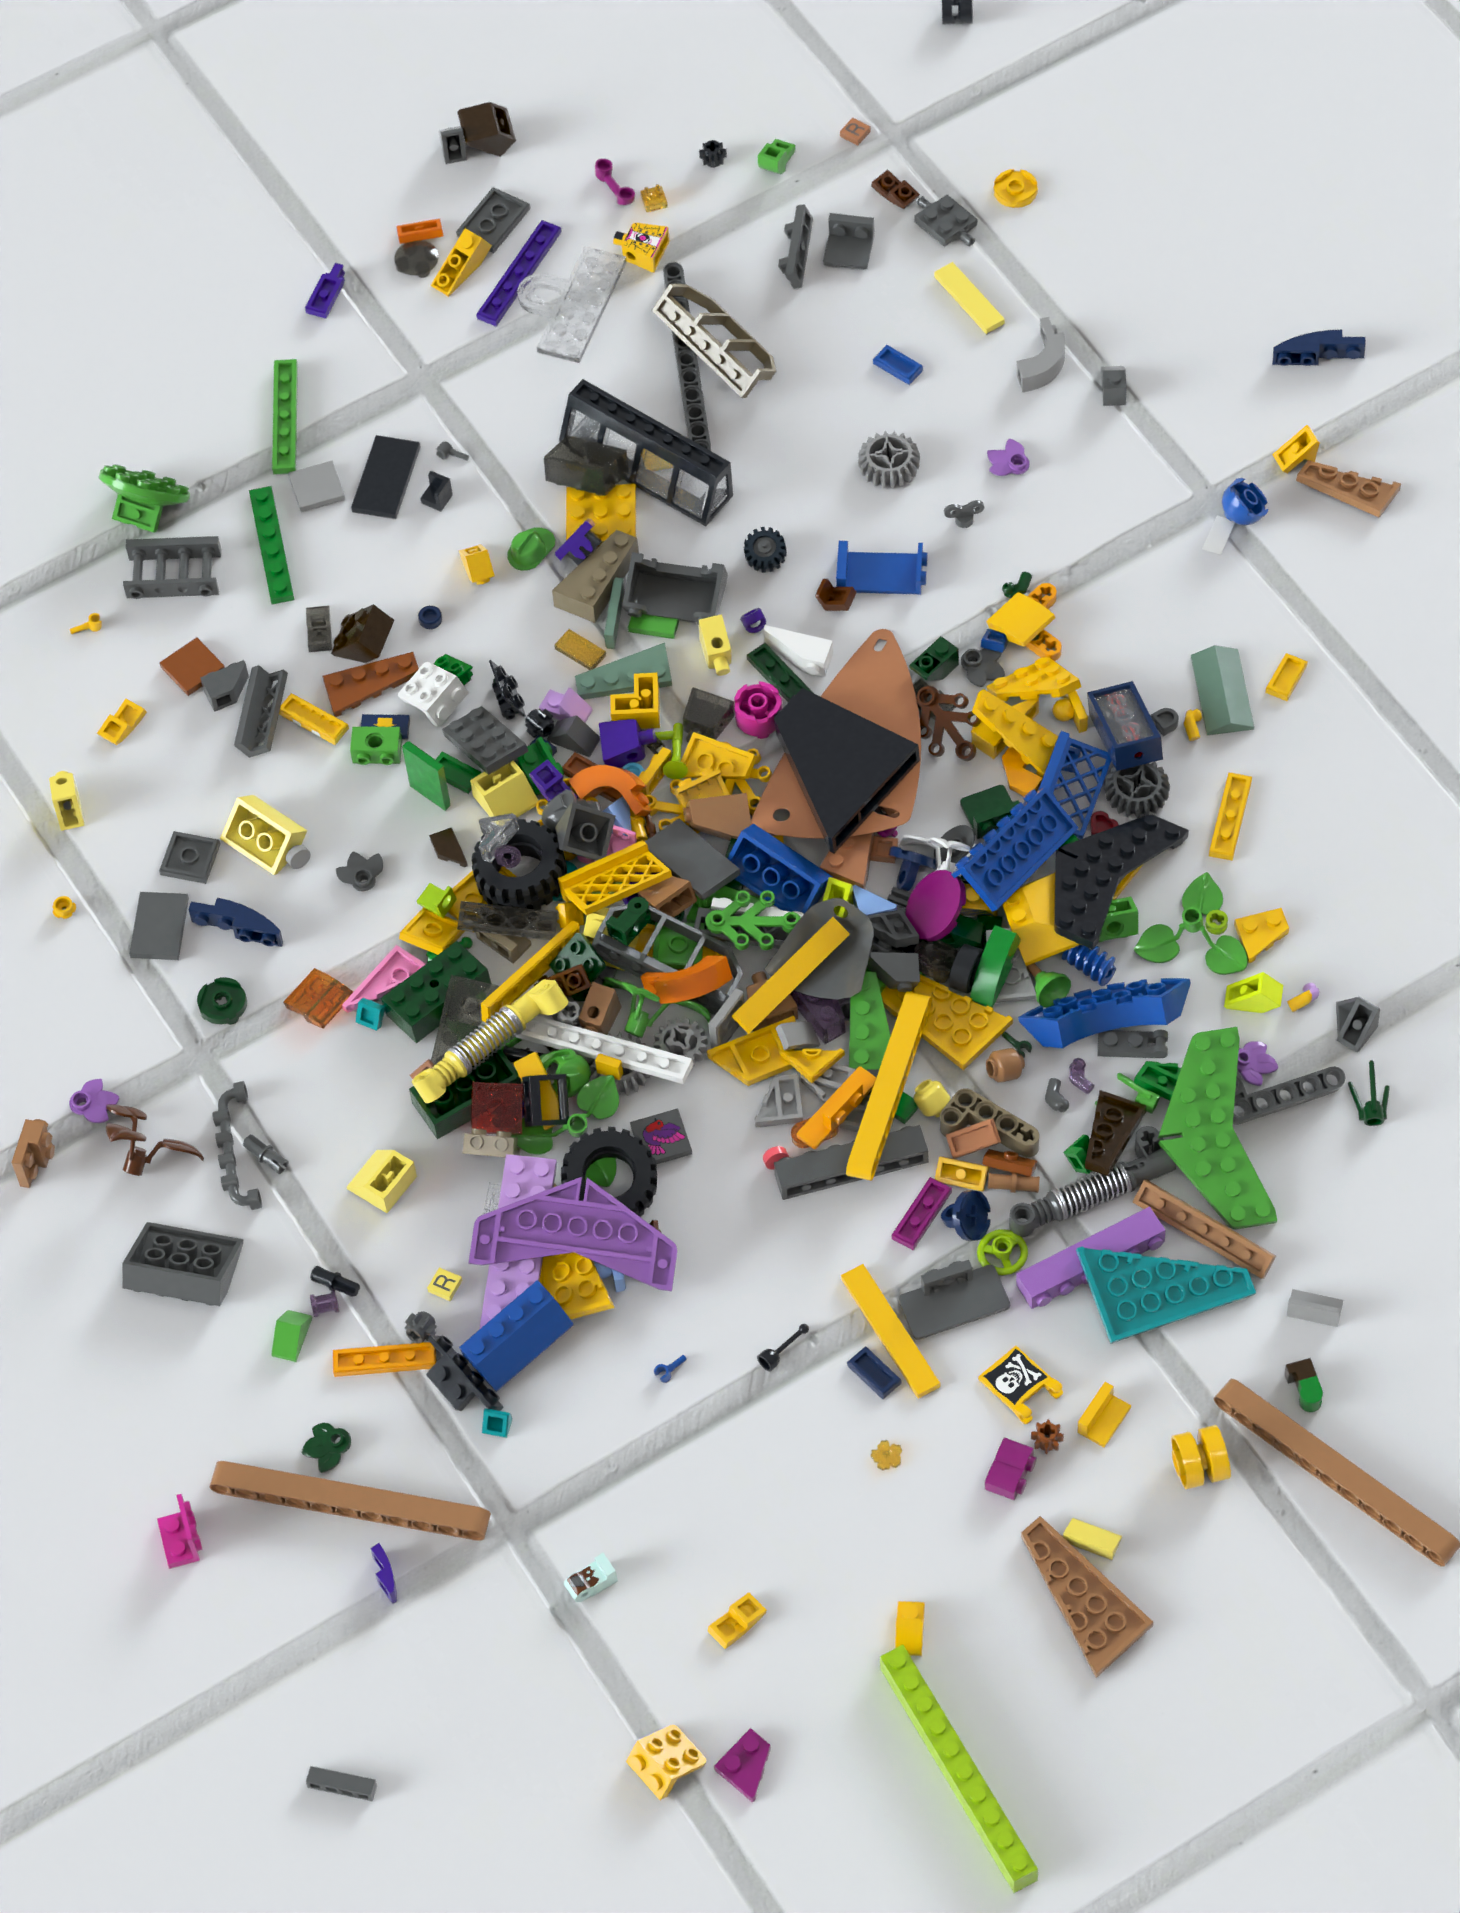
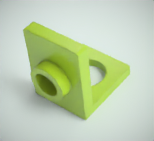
(437, 900)

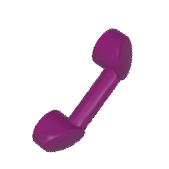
(603, 172)

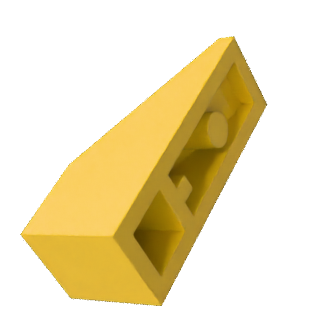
(992, 742)

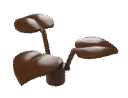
(137, 1156)

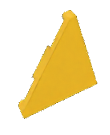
(812, 1062)

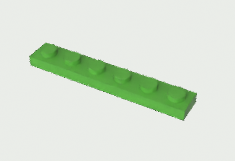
(284, 416)

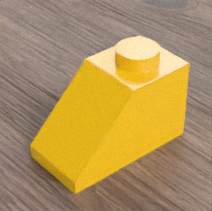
(477, 564)

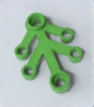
(749, 920)

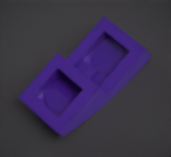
(549, 780)
(385, 1575)

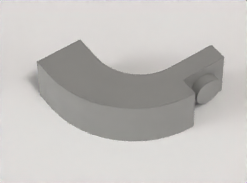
(1044, 367)

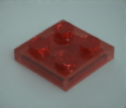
(497, 1107)

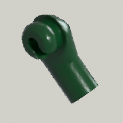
(1021, 587)

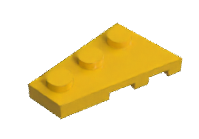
(707, 753)

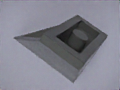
(1356, 1022)

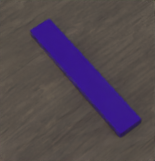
(521, 267)

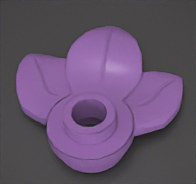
(1006, 460)
(1255, 1062)
(95, 1100)

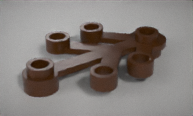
(944, 721)

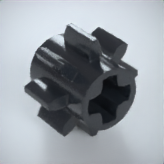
(712, 153)
(539, 723)

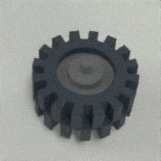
(765, 549)

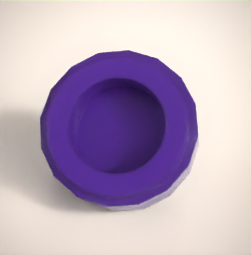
(752, 617)

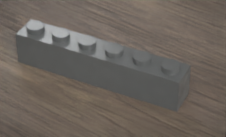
(828, 1167)

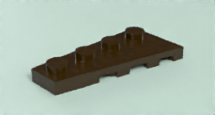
(1111, 1130)

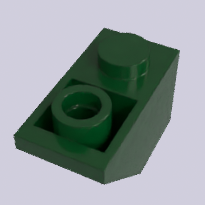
(936, 660)

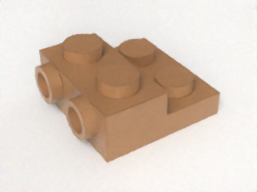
(32, 1151)

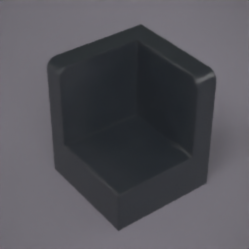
(438, 491)

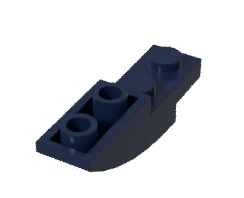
(1321, 344)
(245, 922)

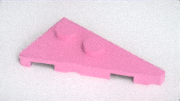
(386, 976)

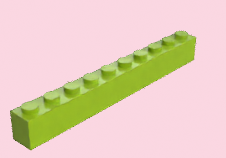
(959, 1769)

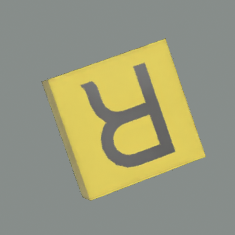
(444, 1284)

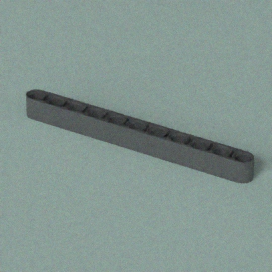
(688, 370)

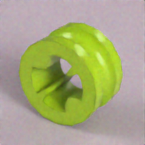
(1212, 927)

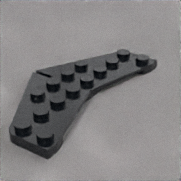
(1095, 865)

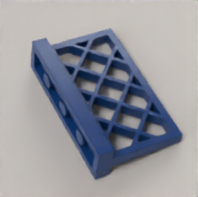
(1057, 764)

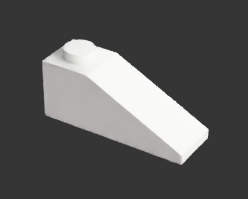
(802, 650)

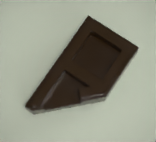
(447, 847)

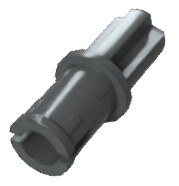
(265, 1153)

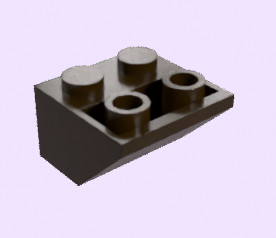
(487, 128)
(363, 635)

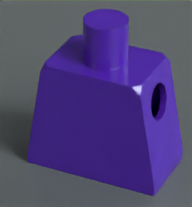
(624, 742)

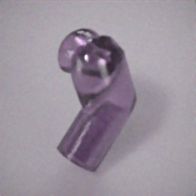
(1077, 1076)

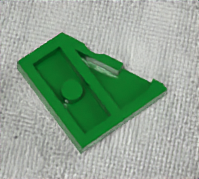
(1158, 1078)

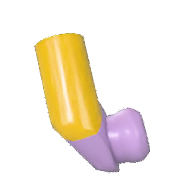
(1310, 994)

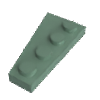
(619, 675)

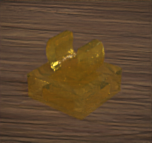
(653, 198)

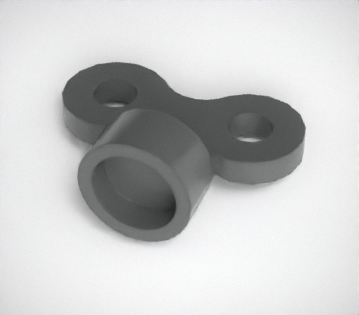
(964, 513)

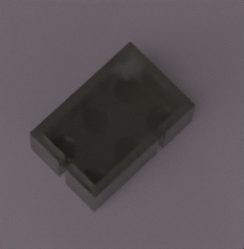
(569, 466)

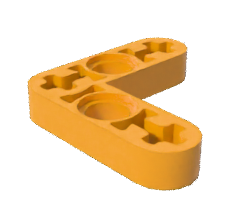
(1038, 646)

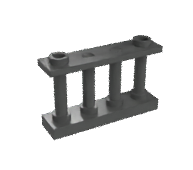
(172, 548)

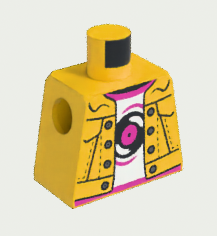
(643, 244)

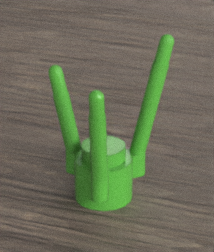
(1144, 1096)

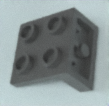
(849, 241)

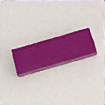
(921, 1213)

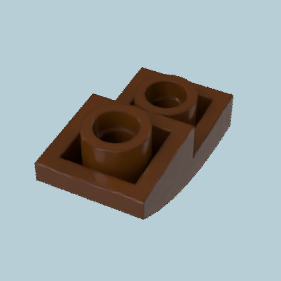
(894, 190)
(571, 980)

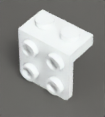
(434, 692)

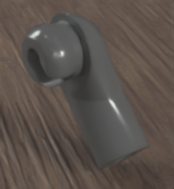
(1054, 1098)

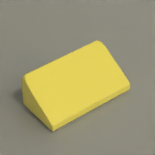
(1092, 1538)

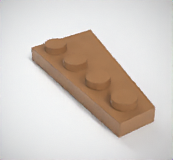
(1360, 492)

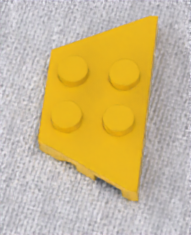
(753, 1055)

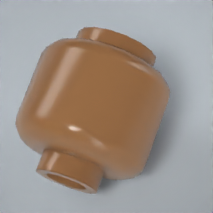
(1005, 1065)

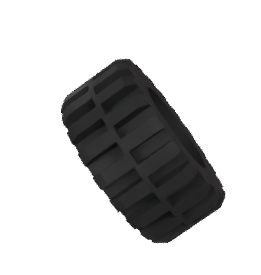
(528, 890)
(620, 1146)

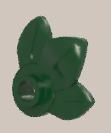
(323, 1445)

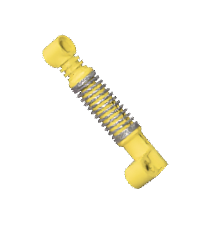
(543, 999)

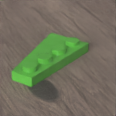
(868, 1026)

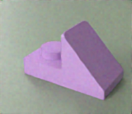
(566, 705)

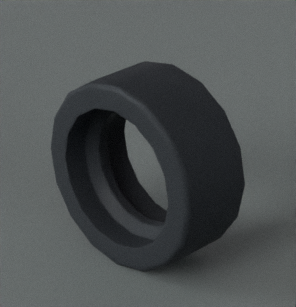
(965, 968)

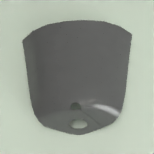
(844, 969)

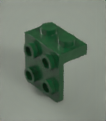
(987, 809)
(575, 952)

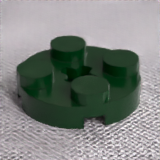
(228, 1012)

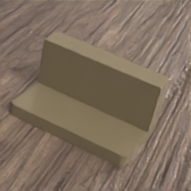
(507, 946)

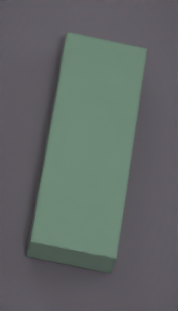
(614, 613)

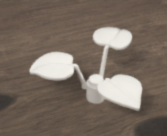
(938, 843)

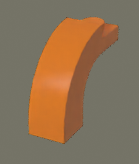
(598, 778)
(690, 982)

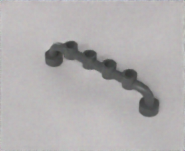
(225, 1140)

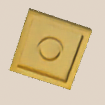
(431, 931)

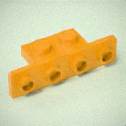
(837, 1108)

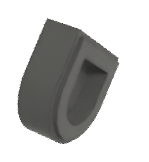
(1165, 720)

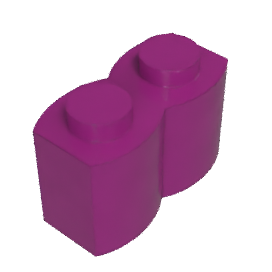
(1010, 1468)

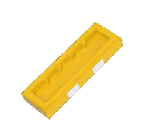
(313, 719)

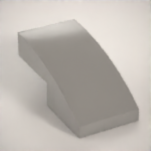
(797, 1035)

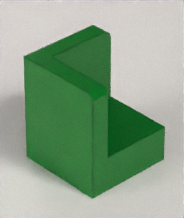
(1077, 1154)

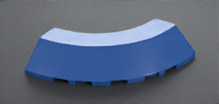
(1106, 1010)

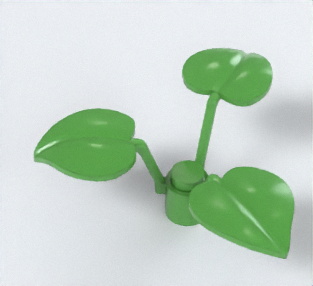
(1200, 897)
(637, 1018)
(597, 1098)

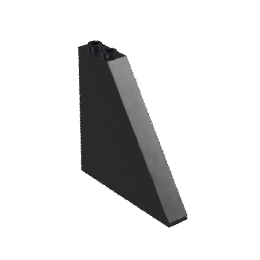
(841, 762)

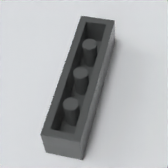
(341, 1783)

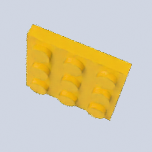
(609, 512)

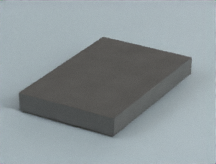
(495, 217)
(159, 926)

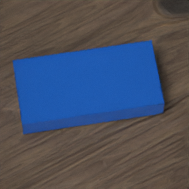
(898, 364)

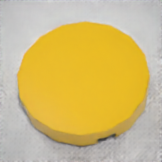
(1015, 188)

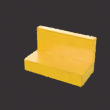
(1103, 1416)

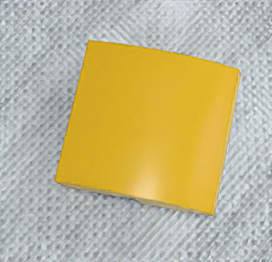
(1021, 619)

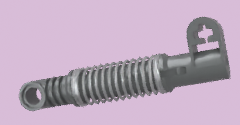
(1099, 1187)

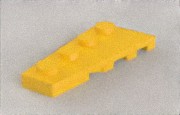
(1018, 730)

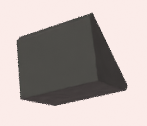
(585, 831)

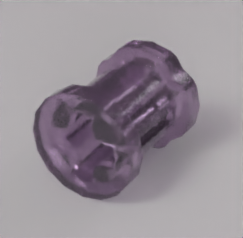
(516, 856)
(324, 1303)

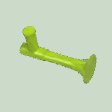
(675, 768)

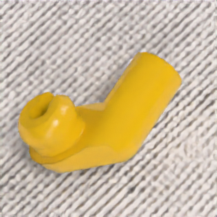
(1190, 720)

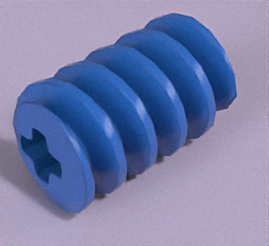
(1091, 963)

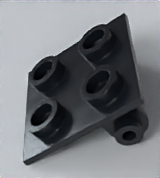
(506, 693)

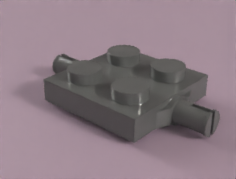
(946, 220)

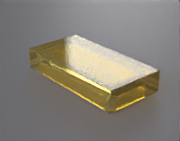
(580, 650)

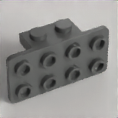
(953, 1298)

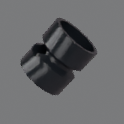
(964, 14)

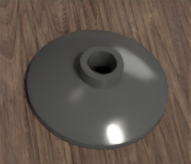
(960, 834)

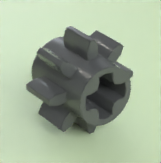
(420, 1326)

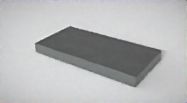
(692, 858)

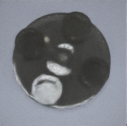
(416, 258)

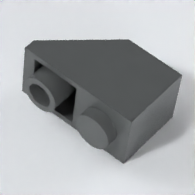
(225, 685)

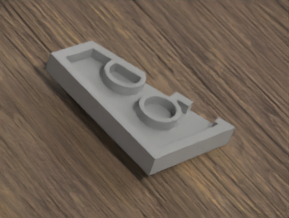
(1018, 983)

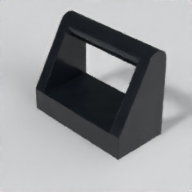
(532, 1100)

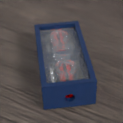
(1124, 725)

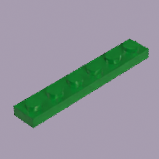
(271, 545)

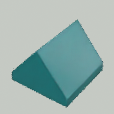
(496, 1422)

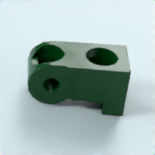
(630, 922)

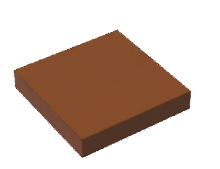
(190, 664)

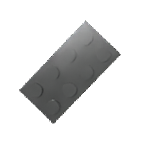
(485, 740)

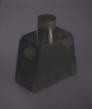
(707, 714)

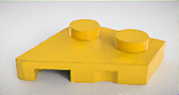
(1261, 931)

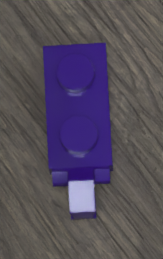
(326, 292)

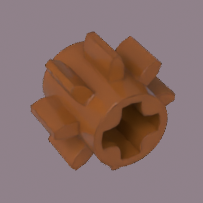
(1050, 1429)

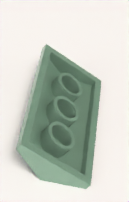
(1222, 690)

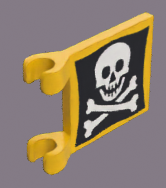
(1016, 1380)

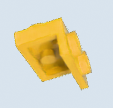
(708, 785)

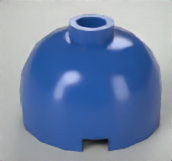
(1244, 503)

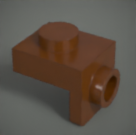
(834, 598)

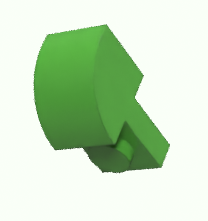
(775, 156)

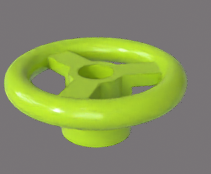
(1005, 1240)

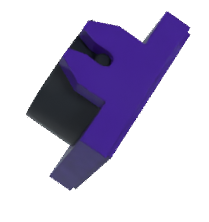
(580, 543)

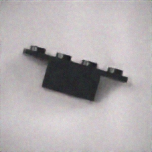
(456, 1379)

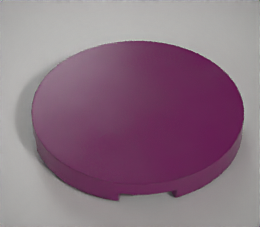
(936, 905)

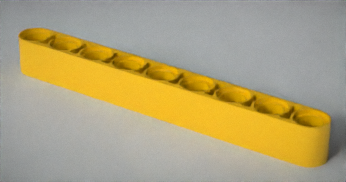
(889, 1086)

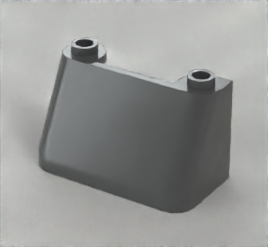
(673, 589)

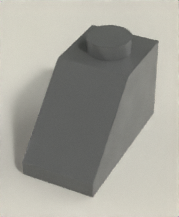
(453, 144)
(1113, 385)
(896, 969)

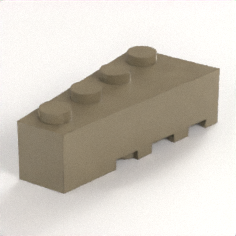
(590, 584)

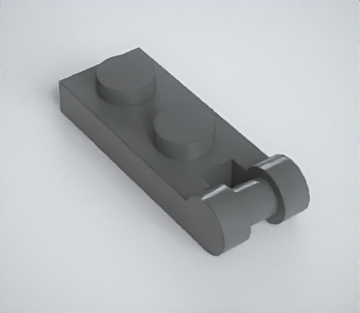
(1132, 1044)

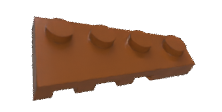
(359, 683)

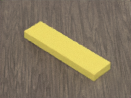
(969, 297)

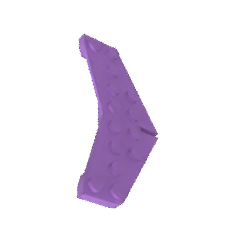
(561, 1224)

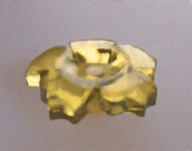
(886, 1455)

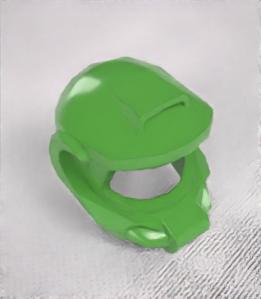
(568, 1063)

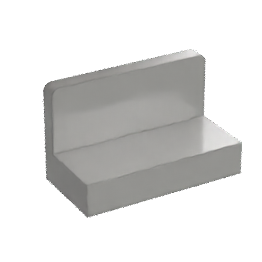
(1314, 1308)

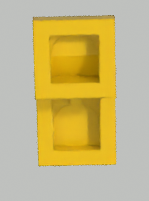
(124, 721)
(737, 1621)

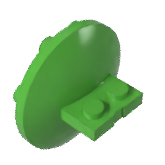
(141, 495)

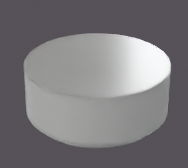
(298, 856)

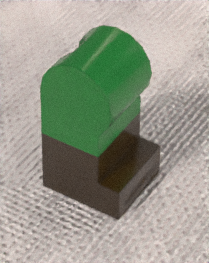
(1307, 1384)

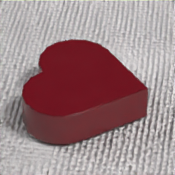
(1100, 822)

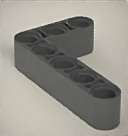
(1294, 1087)

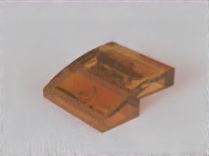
(318, 998)

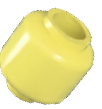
(931, 1097)

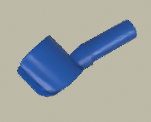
(669, 1368)

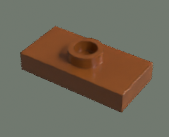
(1010, 1162)

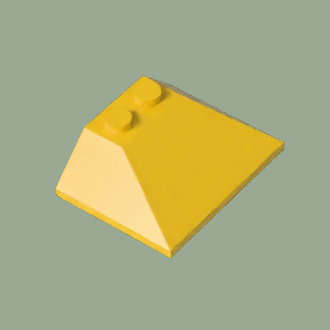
(1032, 918)

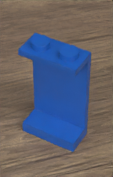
(881, 571)

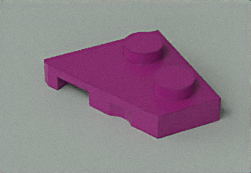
(745, 1763)

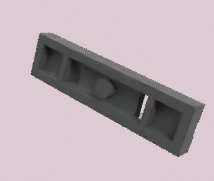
(799, 233)

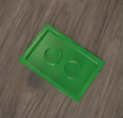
(426, 775)

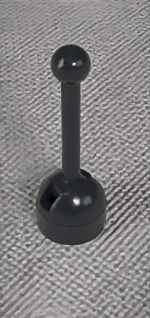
(770, 1358)

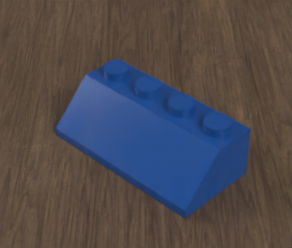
(775, 867)
(516, 1336)

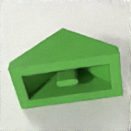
(290, 1335)

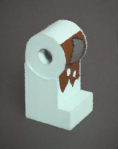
(591, 1579)

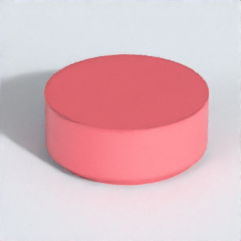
(773, 1155)

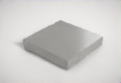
(316, 486)
(723, 1025)

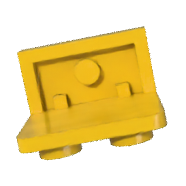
(664, 1759)

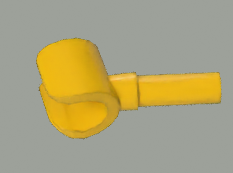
(92, 624)

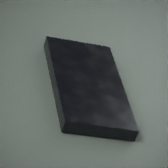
(385, 477)

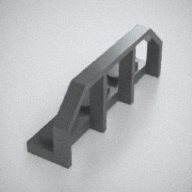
(639, 963)

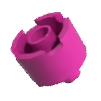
(756, 709)

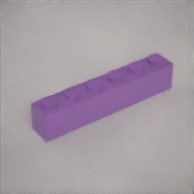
(1063, 1270)

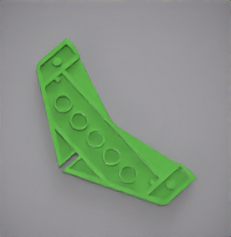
(1208, 1145)

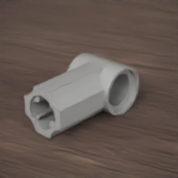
(568, 1015)

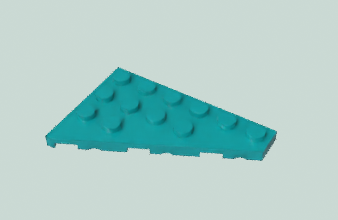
(1150, 1292)

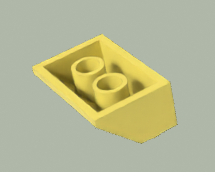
(261, 833)

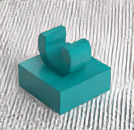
(370, 1014)

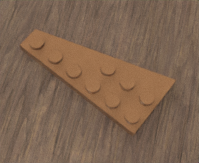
(1093, 1607)

